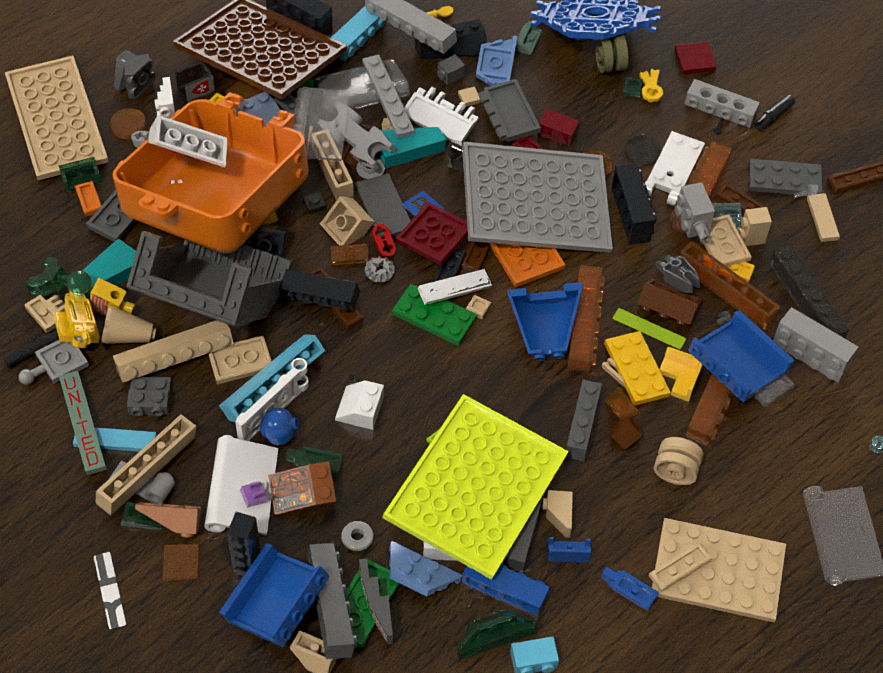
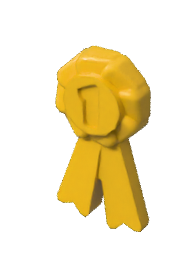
(651, 91)

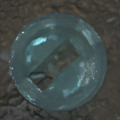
(874, 447)

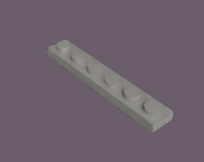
(388, 96)

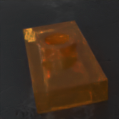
(349, 254)

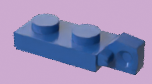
(630, 588)

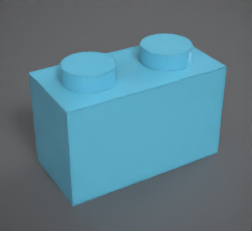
(534, 656)

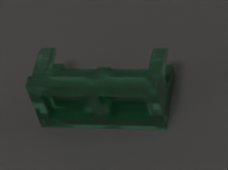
(79, 173)

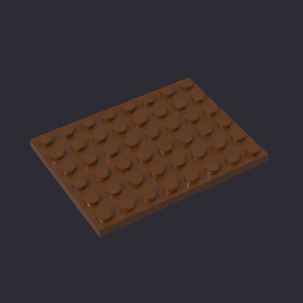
(260, 47)

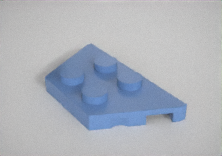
(496, 61)
(418, 571)

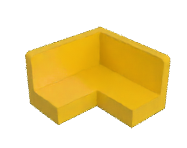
(682, 368)

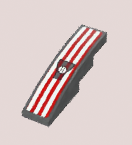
(377, 604)

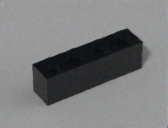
(319, 290)

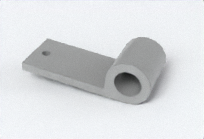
(156, 488)

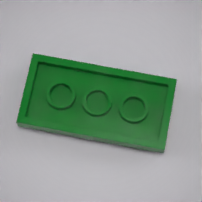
(438, 318)
(362, 618)

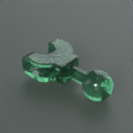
(55, 278)

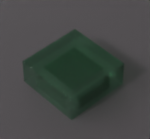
(632, 86)

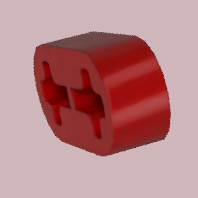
(387, 239)

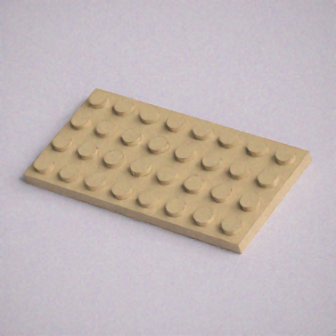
(55, 115)

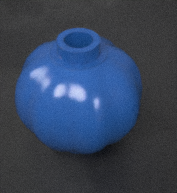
(279, 426)

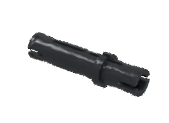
(770, 116)
(10, 359)

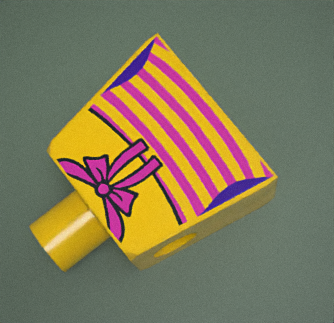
(105, 295)

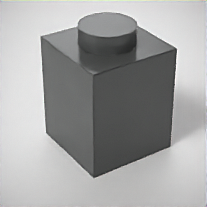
(451, 69)

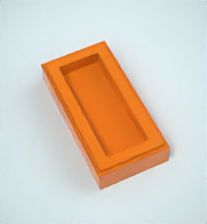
(88, 198)

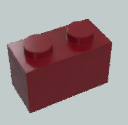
(558, 127)

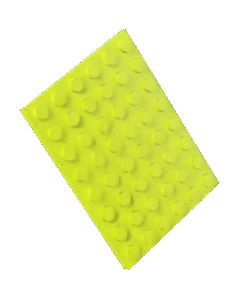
(476, 486)

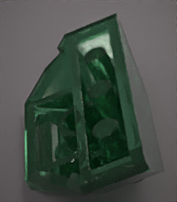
(494, 631)

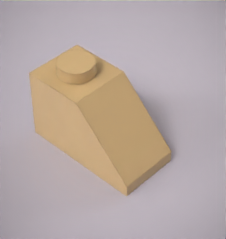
(559, 510)
(311, 653)

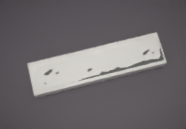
(454, 286)

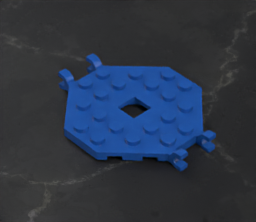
(617, 17)

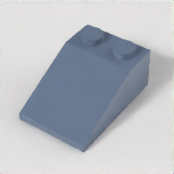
(260, 106)

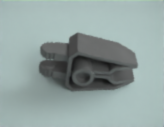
(679, 273)

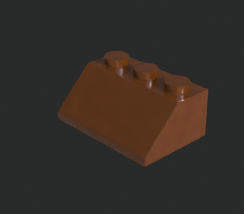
(669, 302)

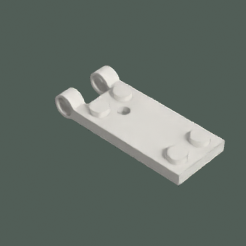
(677, 159)
(277, 397)

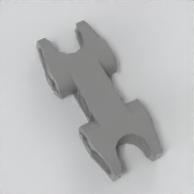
(365, 143)

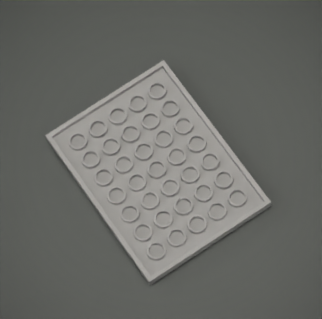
(536, 197)

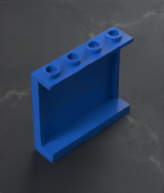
(742, 356)
(274, 595)

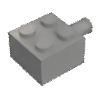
(695, 211)

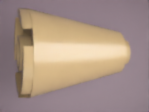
(126, 328)

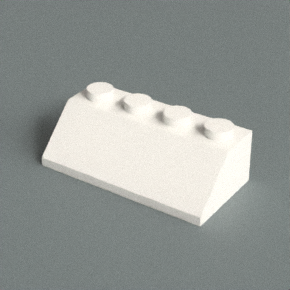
(188, 140)

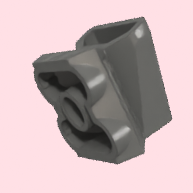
(133, 73)

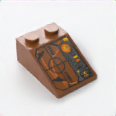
(302, 488)

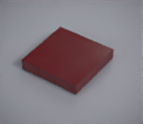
(695, 57)

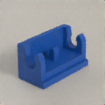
(569, 551)

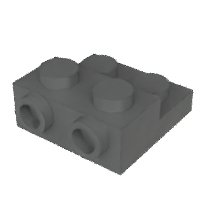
(149, 396)

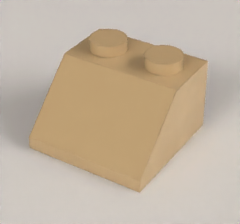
(346, 221)

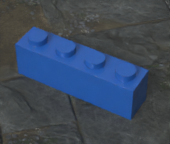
(510, 587)

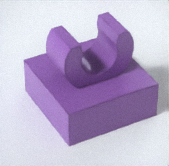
(253, 494)

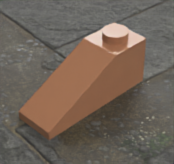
(175, 517)

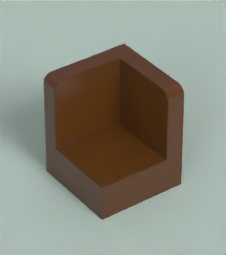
(626, 432)

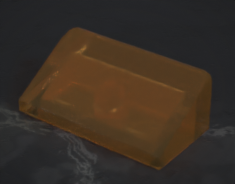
(621, 404)

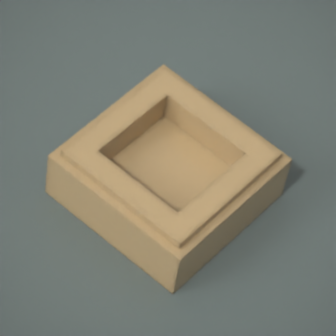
(469, 96)
(479, 306)

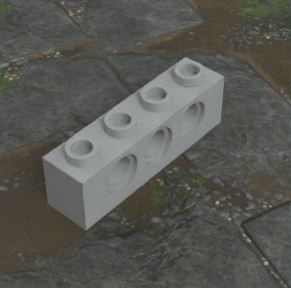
(722, 103)

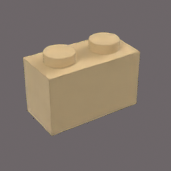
(755, 226)

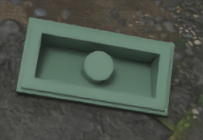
(528, 38)

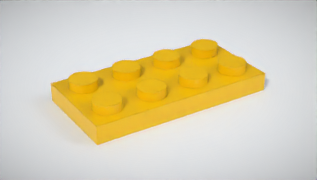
(637, 368)

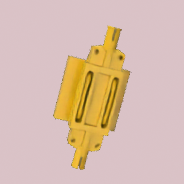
(77, 321)

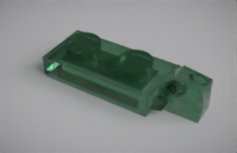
(309, 455)

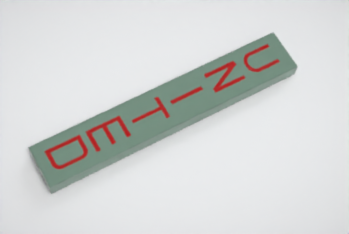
(82, 423)

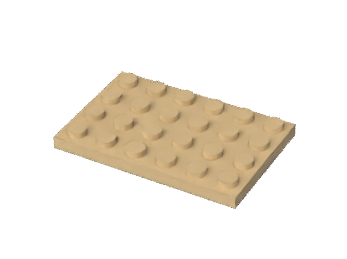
(737, 580)

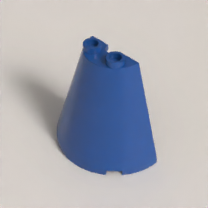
(546, 319)

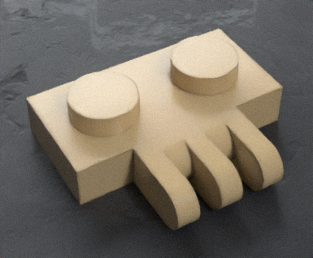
(44, 310)

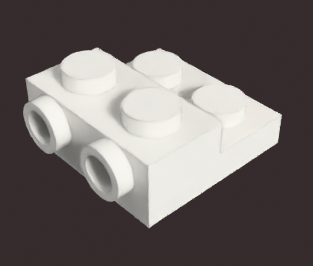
(165, 100)

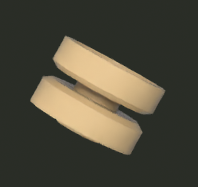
(678, 461)

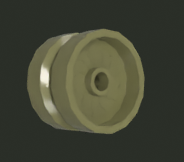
(611, 54)

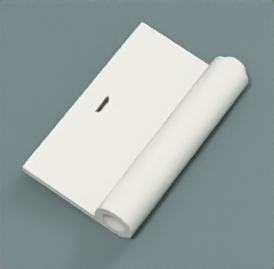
(238, 465)

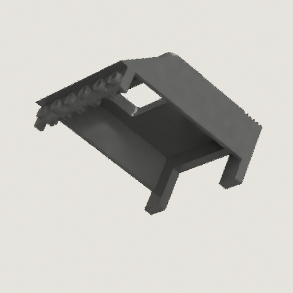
(218, 285)

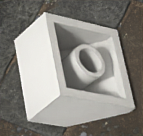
(361, 404)

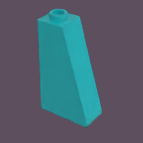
(421, 144)
(112, 265)

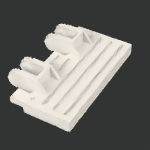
(440, 114)

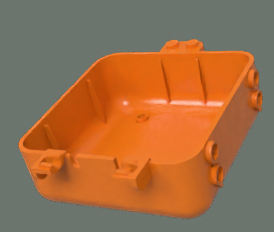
(214, 202)

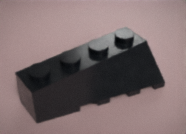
(469, 40)
(241, 542)

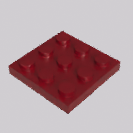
(434, 233)

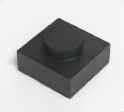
(314, 203)

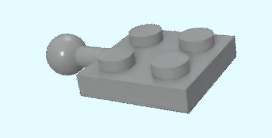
(55, 360)

